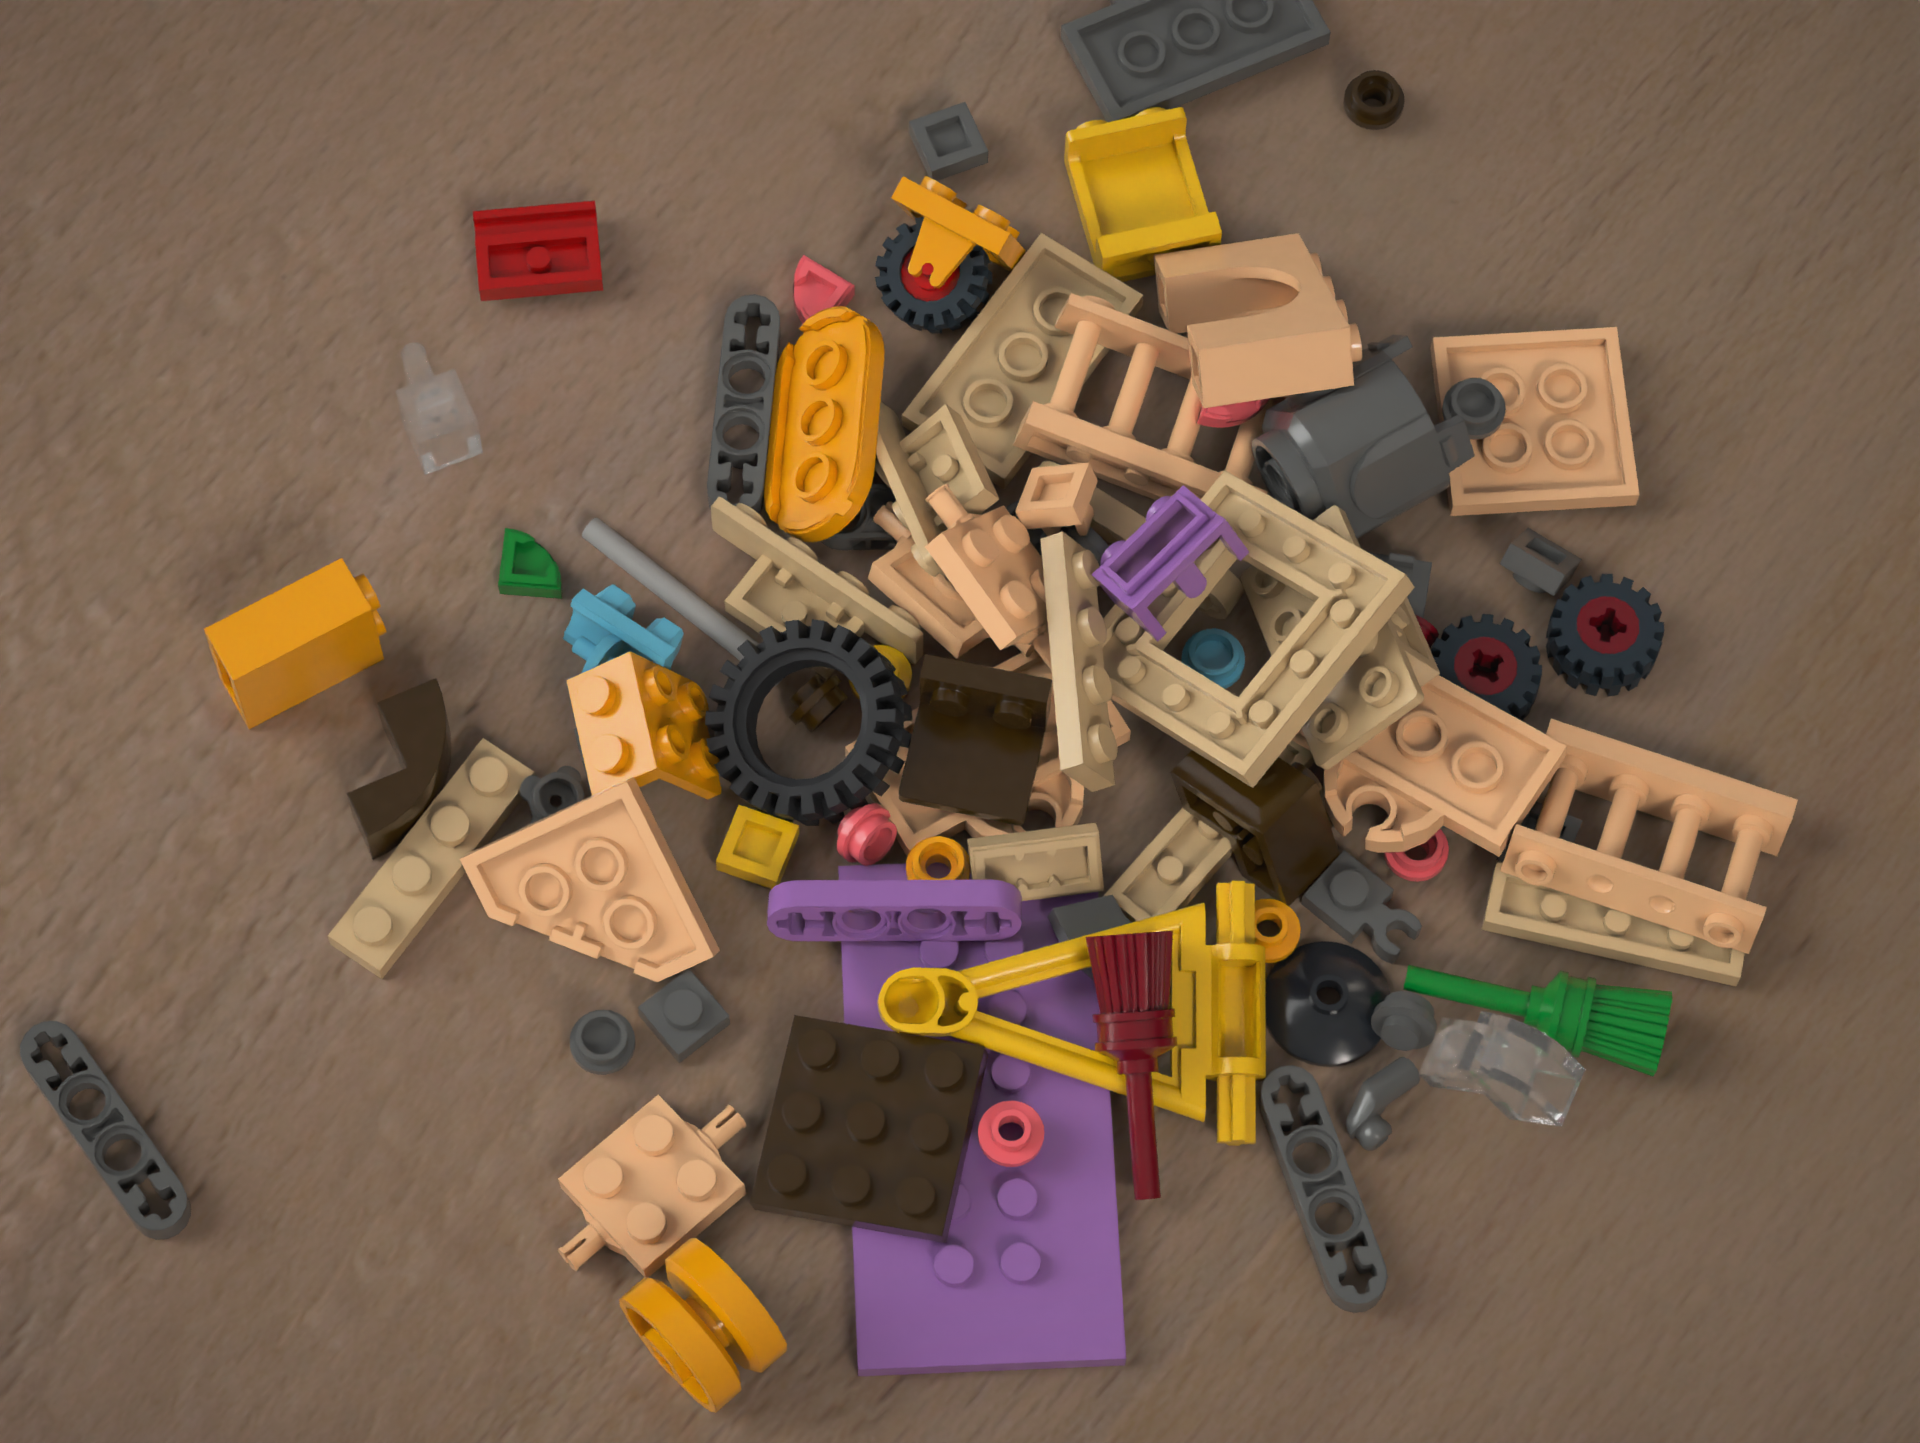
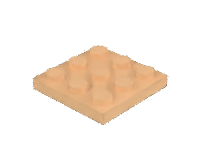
(1562, 424)

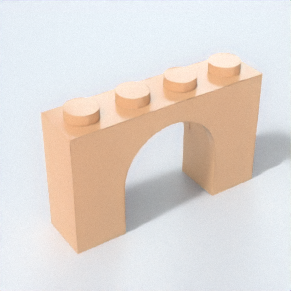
(1257, 320)

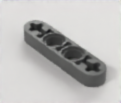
(739, 408)
(108, 1127)
(1328, 1186)

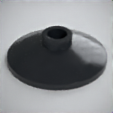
(1320, 1031)

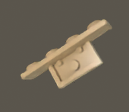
(922, 462)
(793, 585)

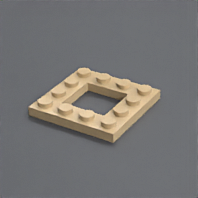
(1249, 732)

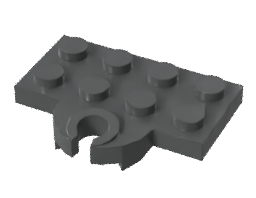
(1183, 49)

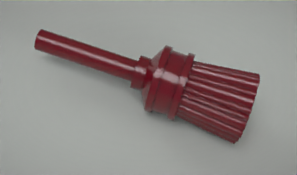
(1135, 1030)

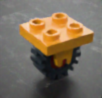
(940, 265)

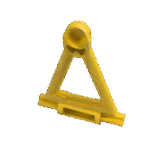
(1212, 987)

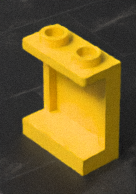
(1138, 191)

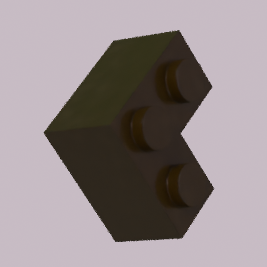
(1274, 829)

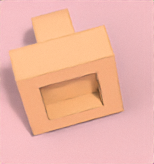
(1058, 498)

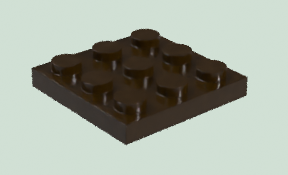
(869, 1128)

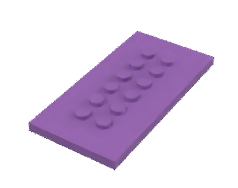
(1028, 1246)

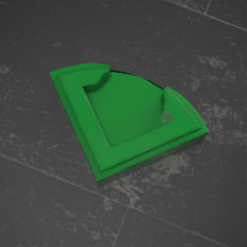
(527, 568)

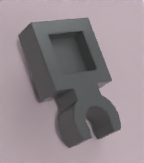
(1355, 901)

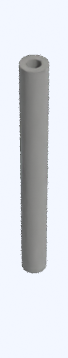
(666, 587)

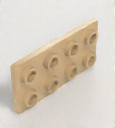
(1378, 685)

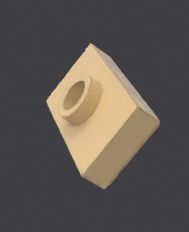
(1041, 861)

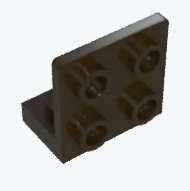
(976, 740)

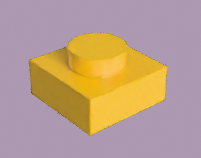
(757, 847)

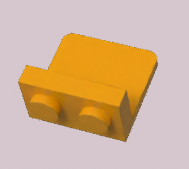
(643, 725)

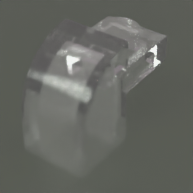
(1507, 1062)

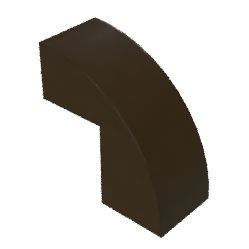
(422, 743)

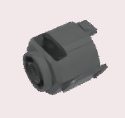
(1360, 445)

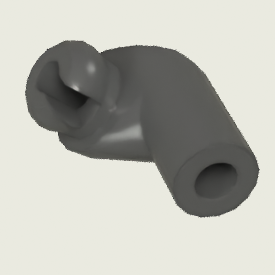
(1372, 1099)

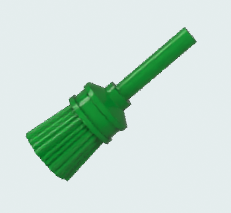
(1576, 1012)

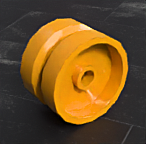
(703, 1324)

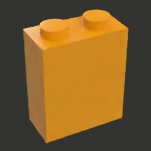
(297, 642)

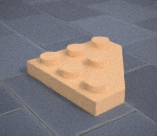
(597, 884)

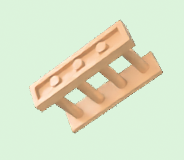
(1112, 450)
(1668, 790)

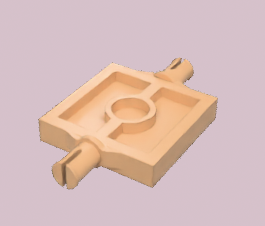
(993, 571)
(927, 598)
(652, 1186)

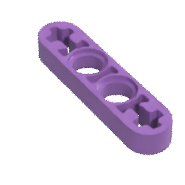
(966, 910)

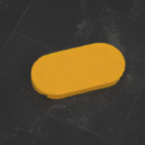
(824, 425)

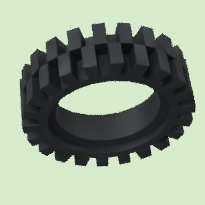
(751, 682)

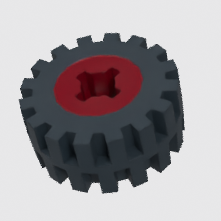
(1598, 656)
(1516, 665)

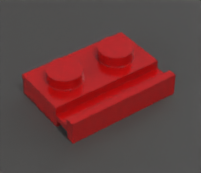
(537, 250)

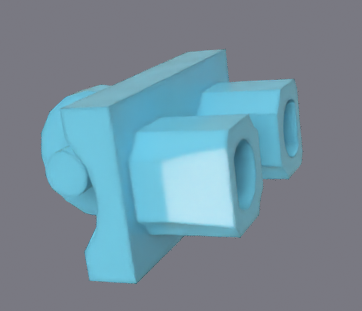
(605, 630)

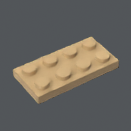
(1016, 352)

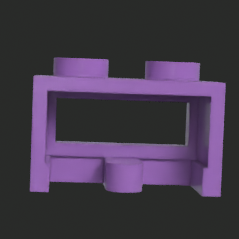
(1163, 553)

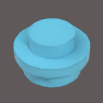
(1215, 656)

